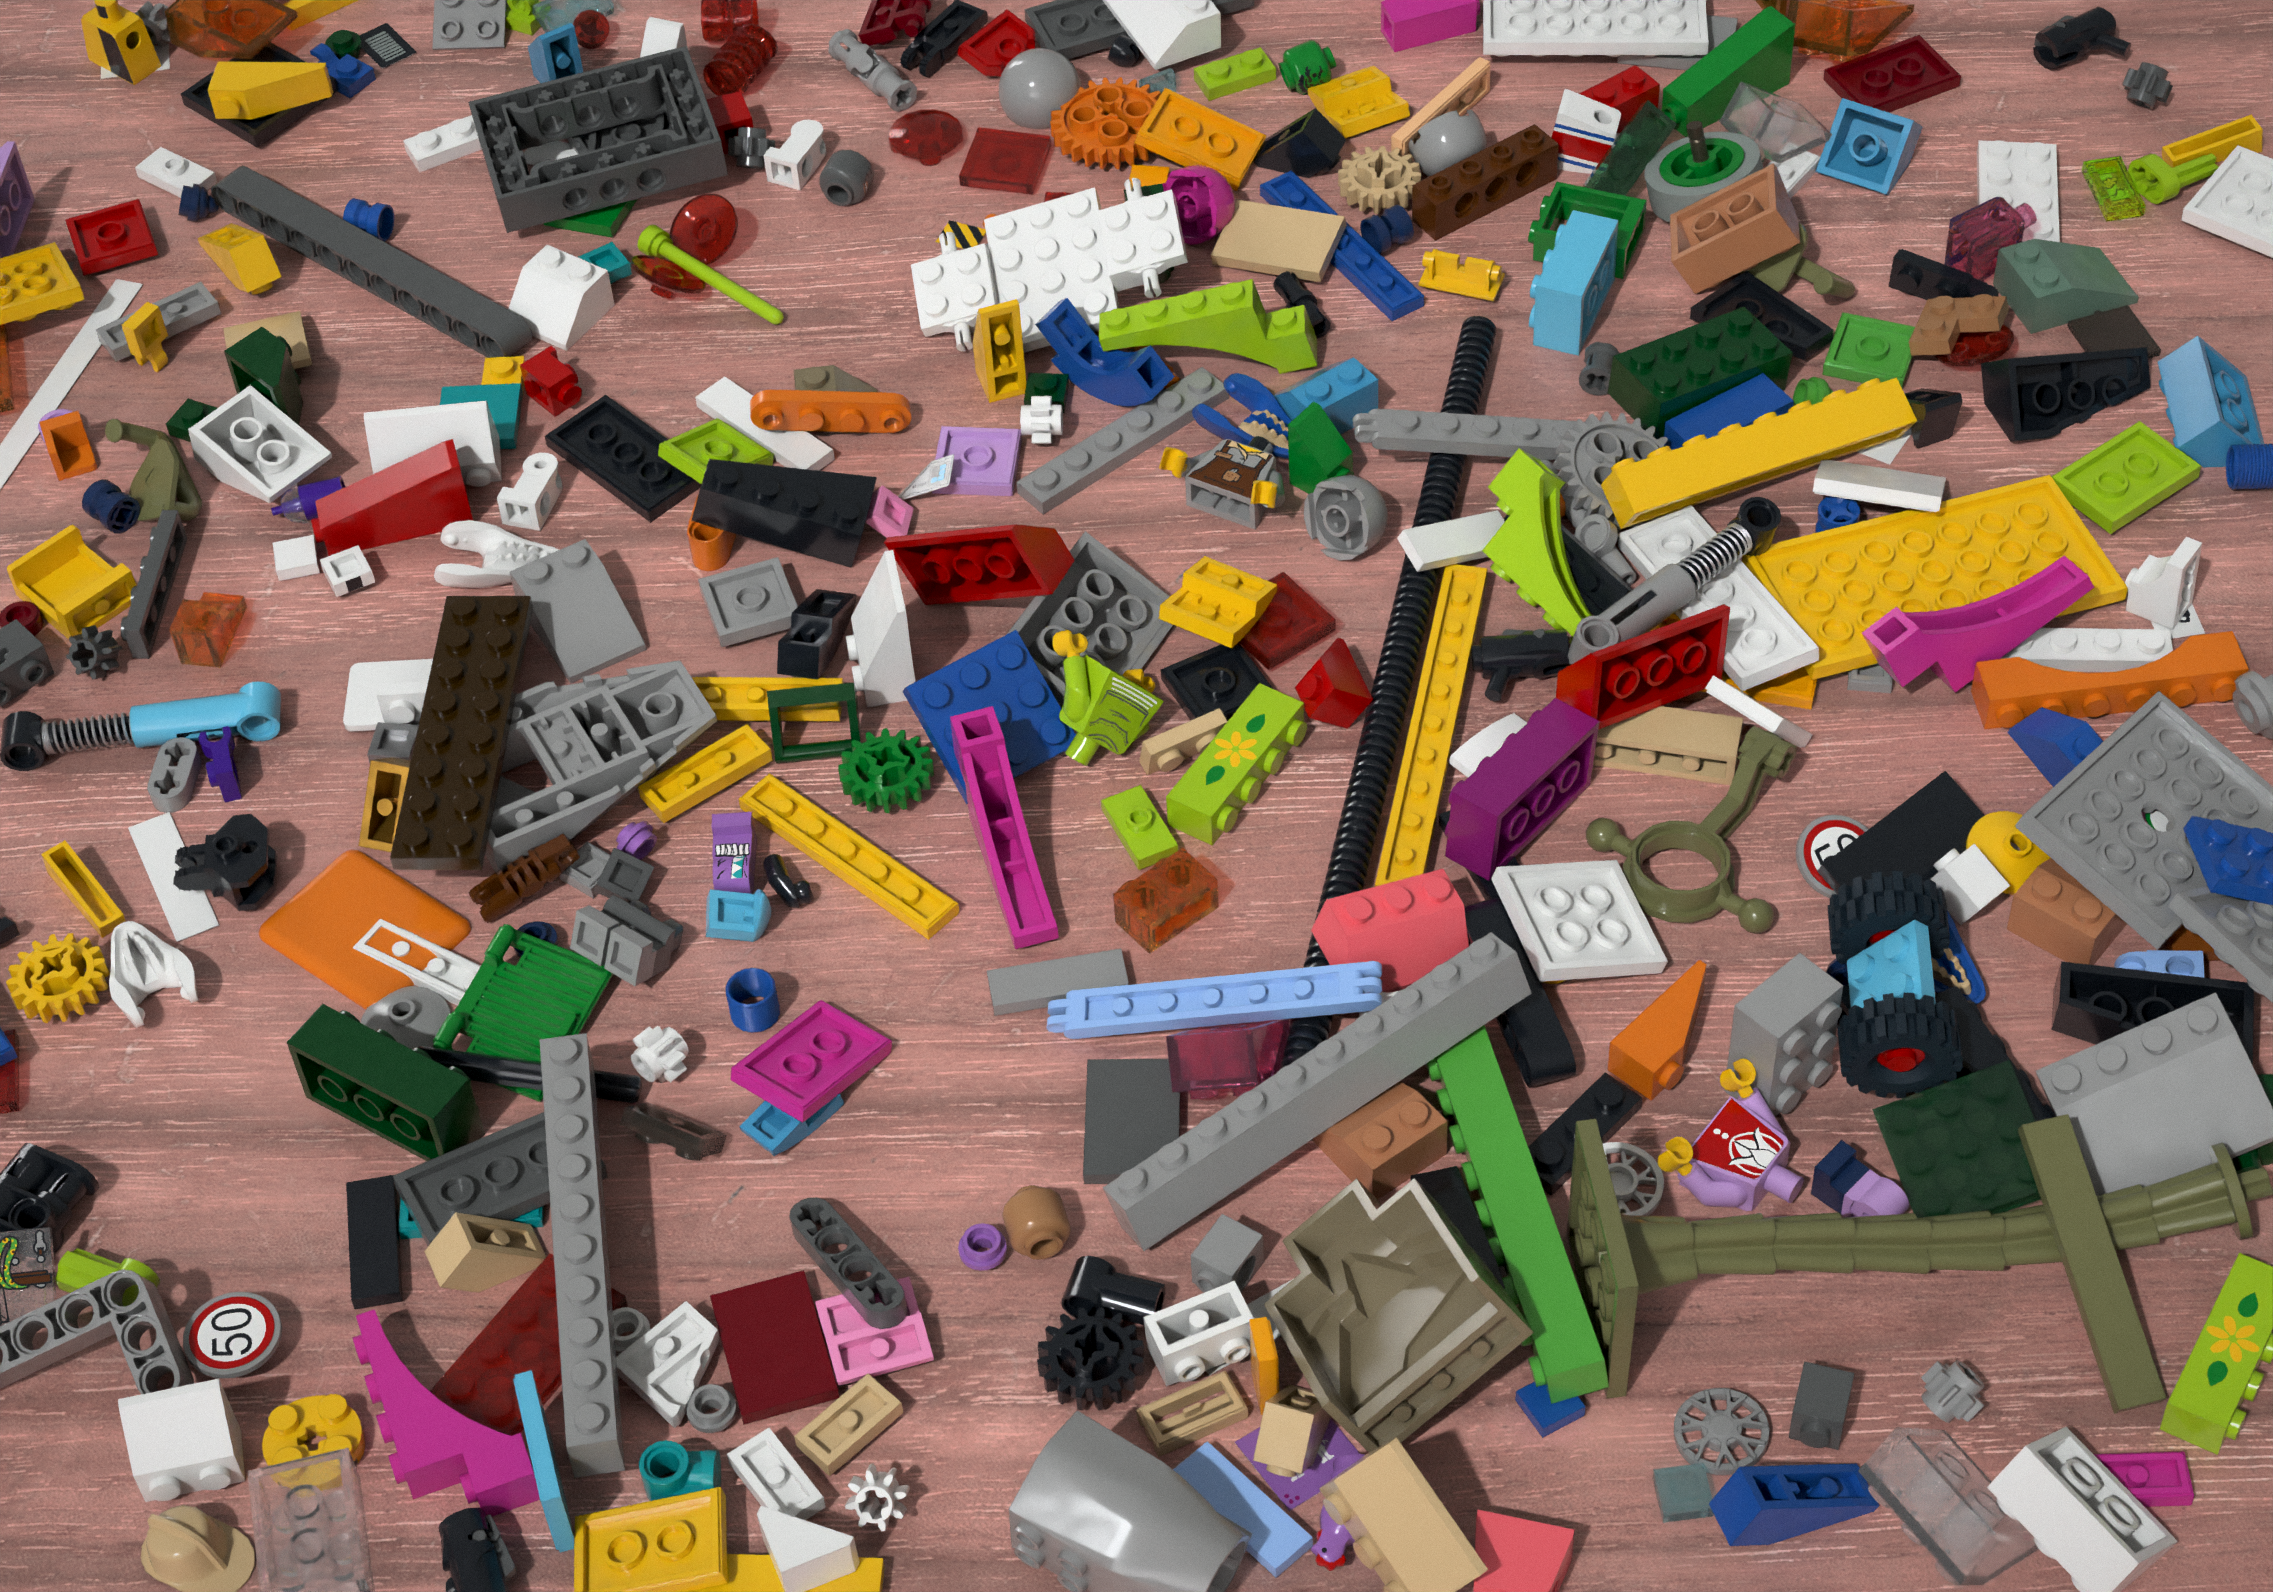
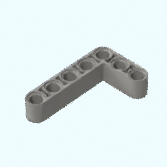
(108, 1318)

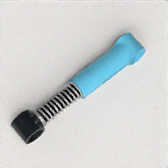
(249, 713)

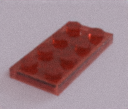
(513, 1342)

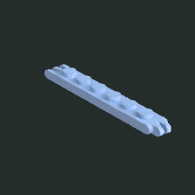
(1217, 1000)

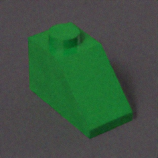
(1316, 449)

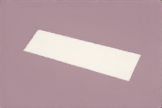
(157, 845)

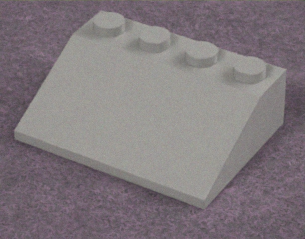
(1104, 603)
(2161, 1097)

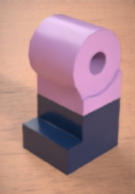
(1853, 1187)

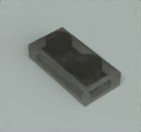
(663, 1126)

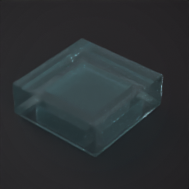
(1682, 1492)

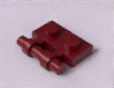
(888, 17)

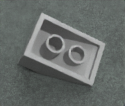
(577, 611)

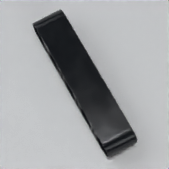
(1531, 1024)

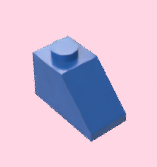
(2054, 742)

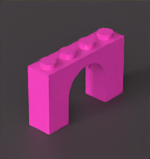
(1426, 21)

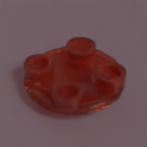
(925, 135)
(1979, 347)

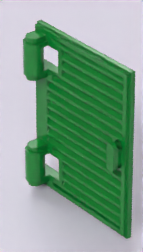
(518, 1005)

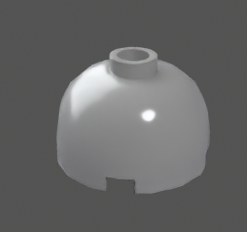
(1448, 141)
(1345, 516)

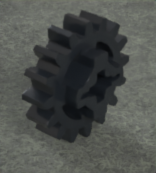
(1091, 1355)

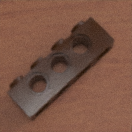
(1484, 182)

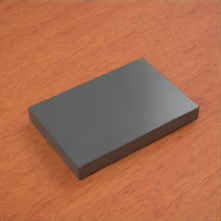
(1127, 1115)

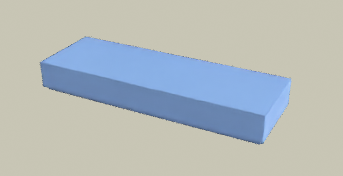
(1275, 1536)

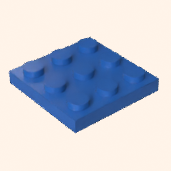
(998, 677)

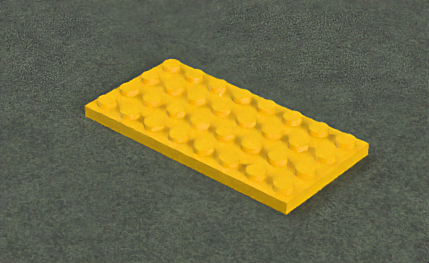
(1926, 562)

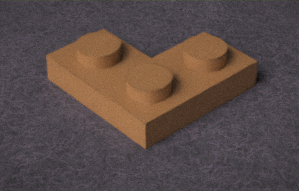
(1948, 317)

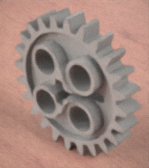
(1591, 451)

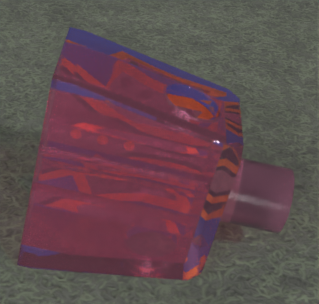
(1982, 231)

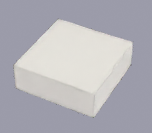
(296, 557)

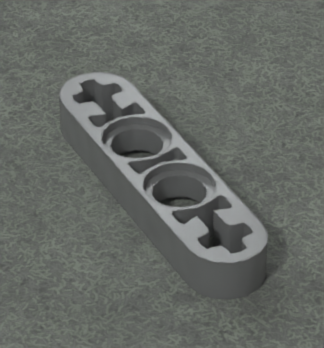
(843, 1264)

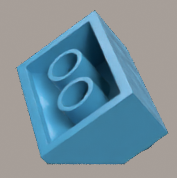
(2207, 403)

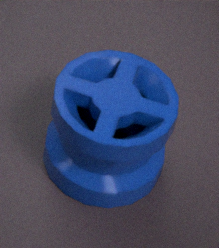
(1836, 512)

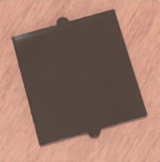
(2112, 331)

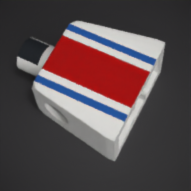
(1584, 132)

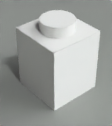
(1967, 882)

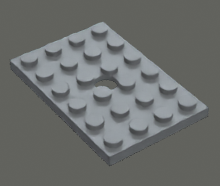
(2096, 822)

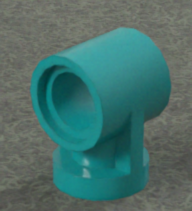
(692, 1470)

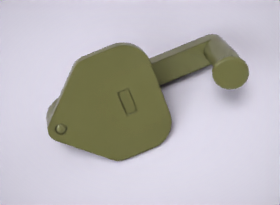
(1779, 269)
(160, 475)

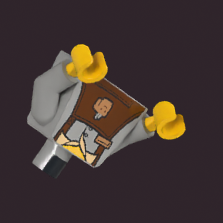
(1230, 479)

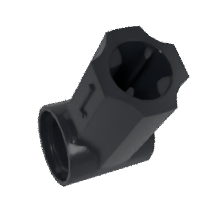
(1097, 1284)

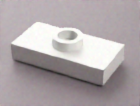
(173, 171)

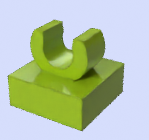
(520, 16)

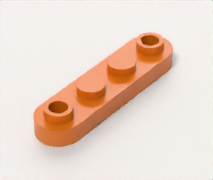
(830, 411)

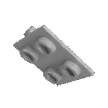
(469, 24)

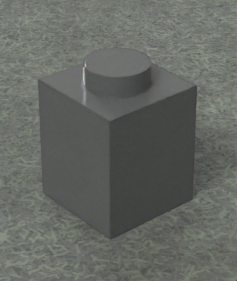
(1821, 1406)

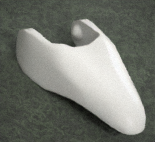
(499, 550)
(144, 965)

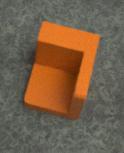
(68, 445)

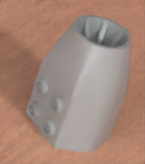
(1119, 1519)

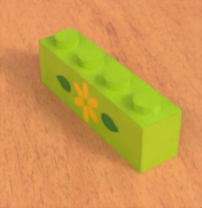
(1236, 764)
(2225, 1360)

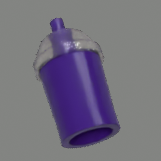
(299, 501)

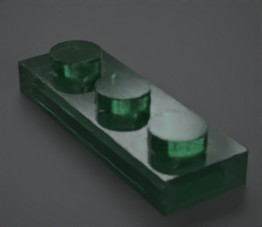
(1631, 150)

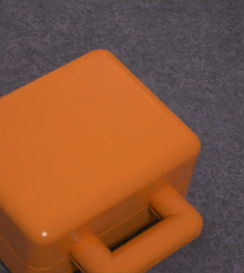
(341, 907)

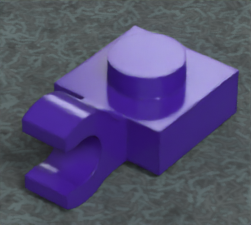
(222, 769)

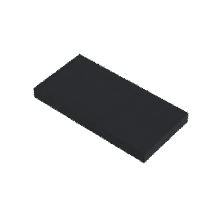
(622, 457)
(1909, 836)

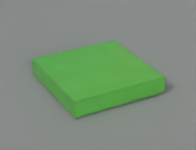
(1869, 350)

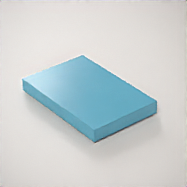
(544, 1461)

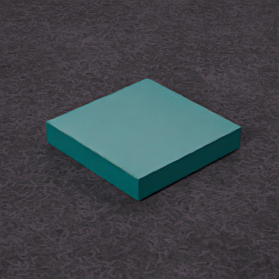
(503, 402)

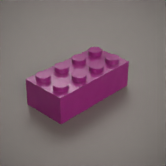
(1521, 788)

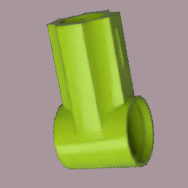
(82, 1268)

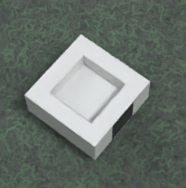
(347, 571)

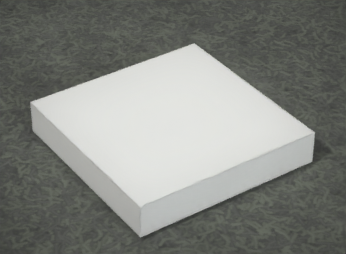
(1758, 712)

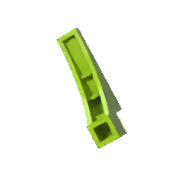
(1219, 319)
(1531, 541)

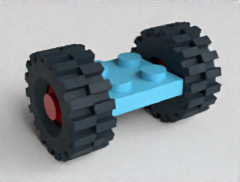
(1894, 1028)

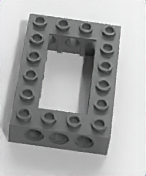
(591, 103)

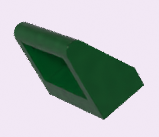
(807, 699)

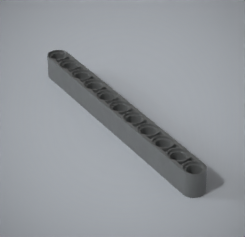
(371, 264)

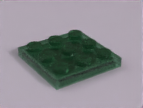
(1962, 1144)

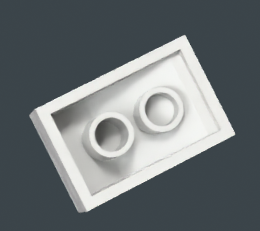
(255, 446)
(881, 638)

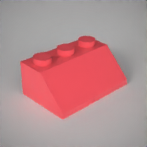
(1400, 924)

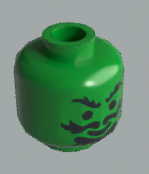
(1306, 66)

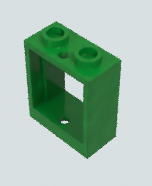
(1567, 197)

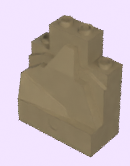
(1390, 1311)

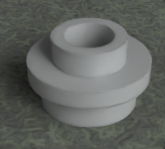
(710, 1397)

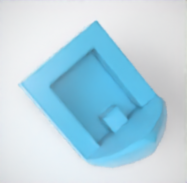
(737, 915)

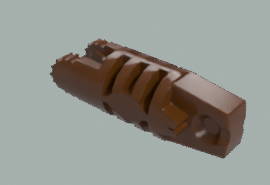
(523, 877)

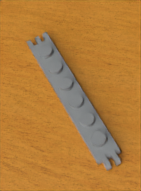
(1459, 433)

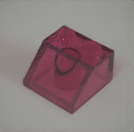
(1226, 1057)

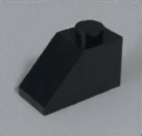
(1302, 147)

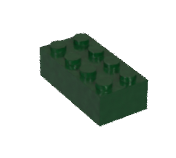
(1695, 366)
(384, 1084)

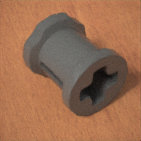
(1596, 374)

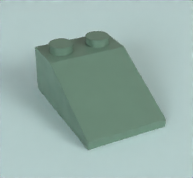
(2058, 282)

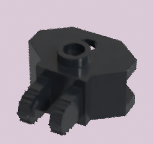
(231, 863)

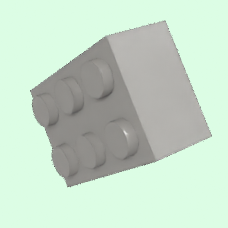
(1787, 1032)

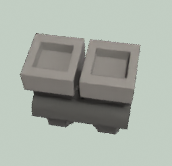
(625, 939)

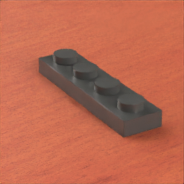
(155, 584)

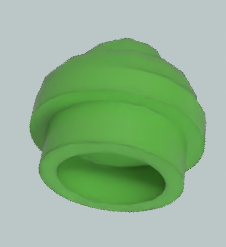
(1812, 389)

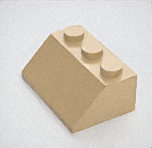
(1400, 1524)

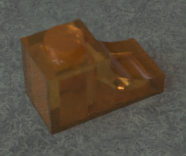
(207, 628)

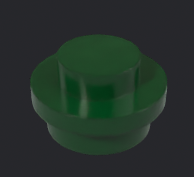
(344, 42)

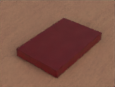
(1893, 76)
(774, 1347)

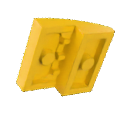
(1359, 101)
(1218, 602)

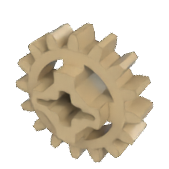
(1378, 179)

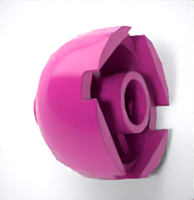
(1202, 200)

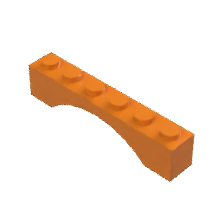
(2193, 673)

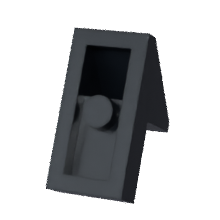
(1935, 415)

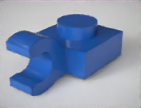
(348, 71)

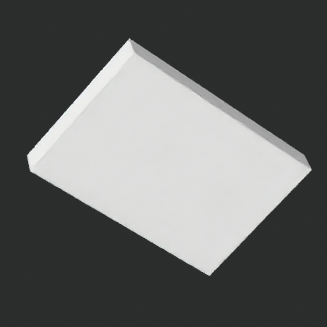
(1879, 485)

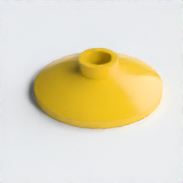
(1993, 838)

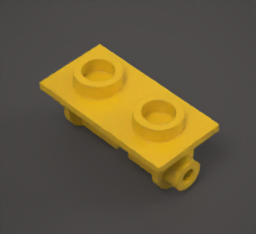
(1474, 279)

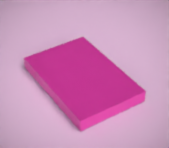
(811, 1060)

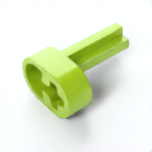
(2161, 182)

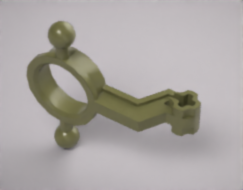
(1760, 756)

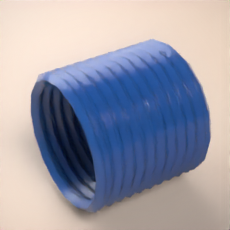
(2250, 466)
(747, 984)

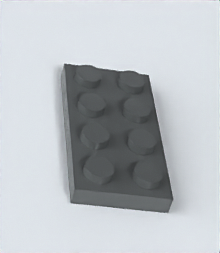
(486, 1178)

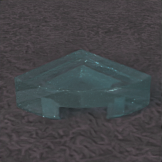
(1160, 80)

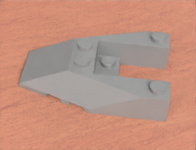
(595, 748)

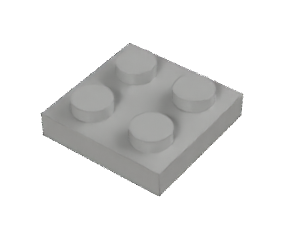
(748, 601)

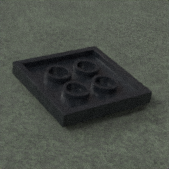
(255, 130)

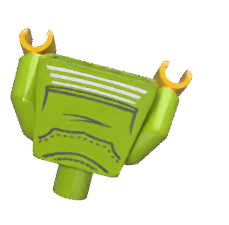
(1100, 702)

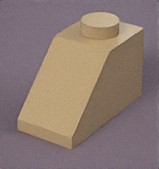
(482, 1252)
(1291, 1431)

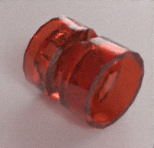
(723, 17)

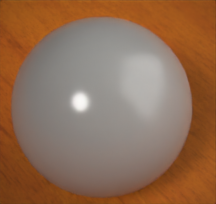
(1036, 85)

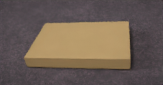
(1279, 240)

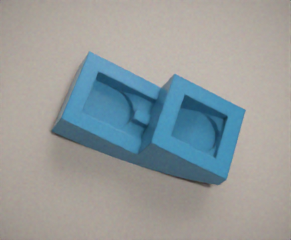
(779, 1131)

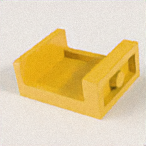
(71, 583)

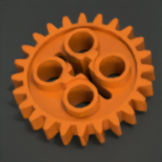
(1104, 123)

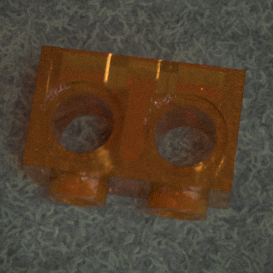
(1165, 900)

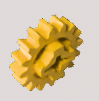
(58, 977)

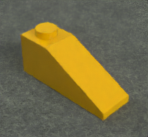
(265, 88)
(242, 257)
(1000, 351)

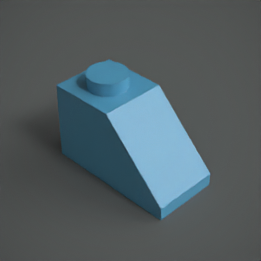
(555, 54)

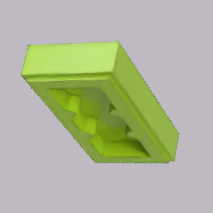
(1139, 827)

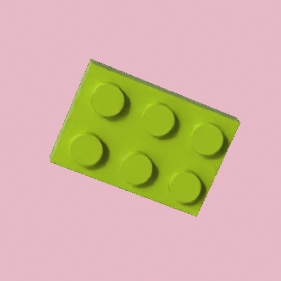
(2126, 477)

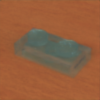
(557, 13)

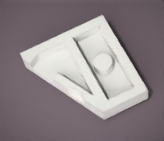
(670, 1361)

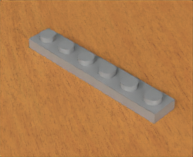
(1120, 441)

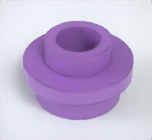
(637, 839)
(979, 1237)

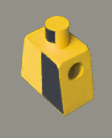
(119, 41)

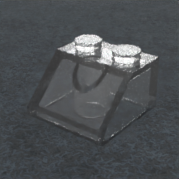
(1773, 122)

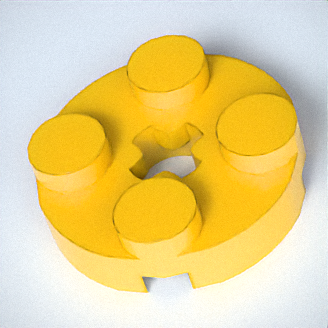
(310, 1417)

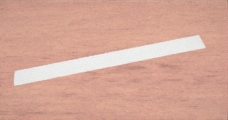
(63, 376)

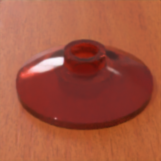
(705, 227)
(666, 276)

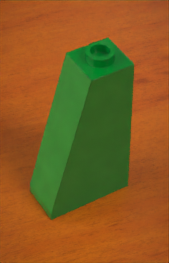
(1753, 54)

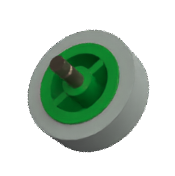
(1698, 168)

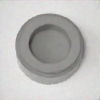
(1597, 534)

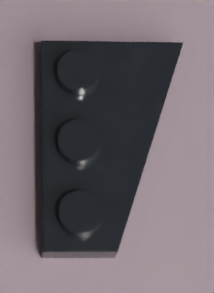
(1784, 318)

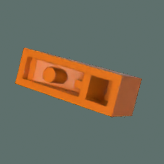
(1655, 1044)

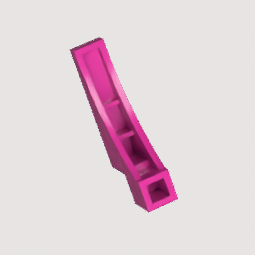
(1984, 630)
(1001, 827)
(435, 1441)

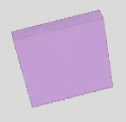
(982, 460)

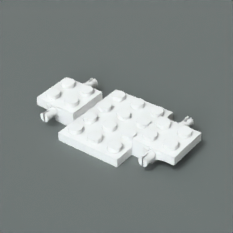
(1051, 255)

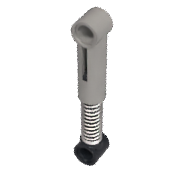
(1675, 584)

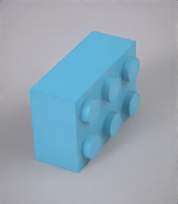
(1573, 282)

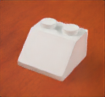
(561, 296)
(182, 1440)

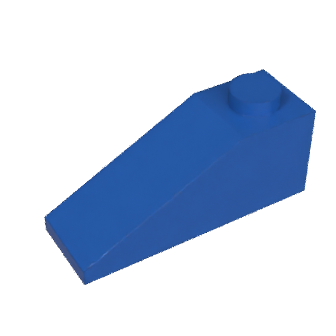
(1789, 1500)

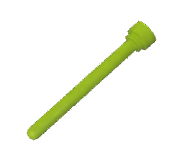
(657, 243)

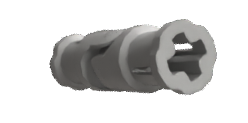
(872, 70)

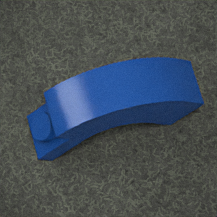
(1108, 375)

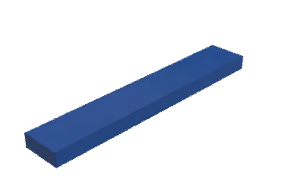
(1353, 255)

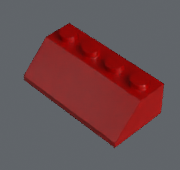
(982, 563)
(1647, 668)

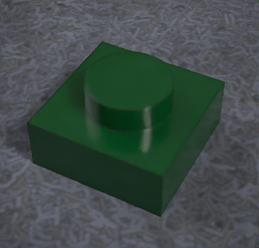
(1047, 385)
(187, 416)

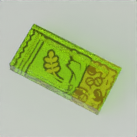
(2113, 188)

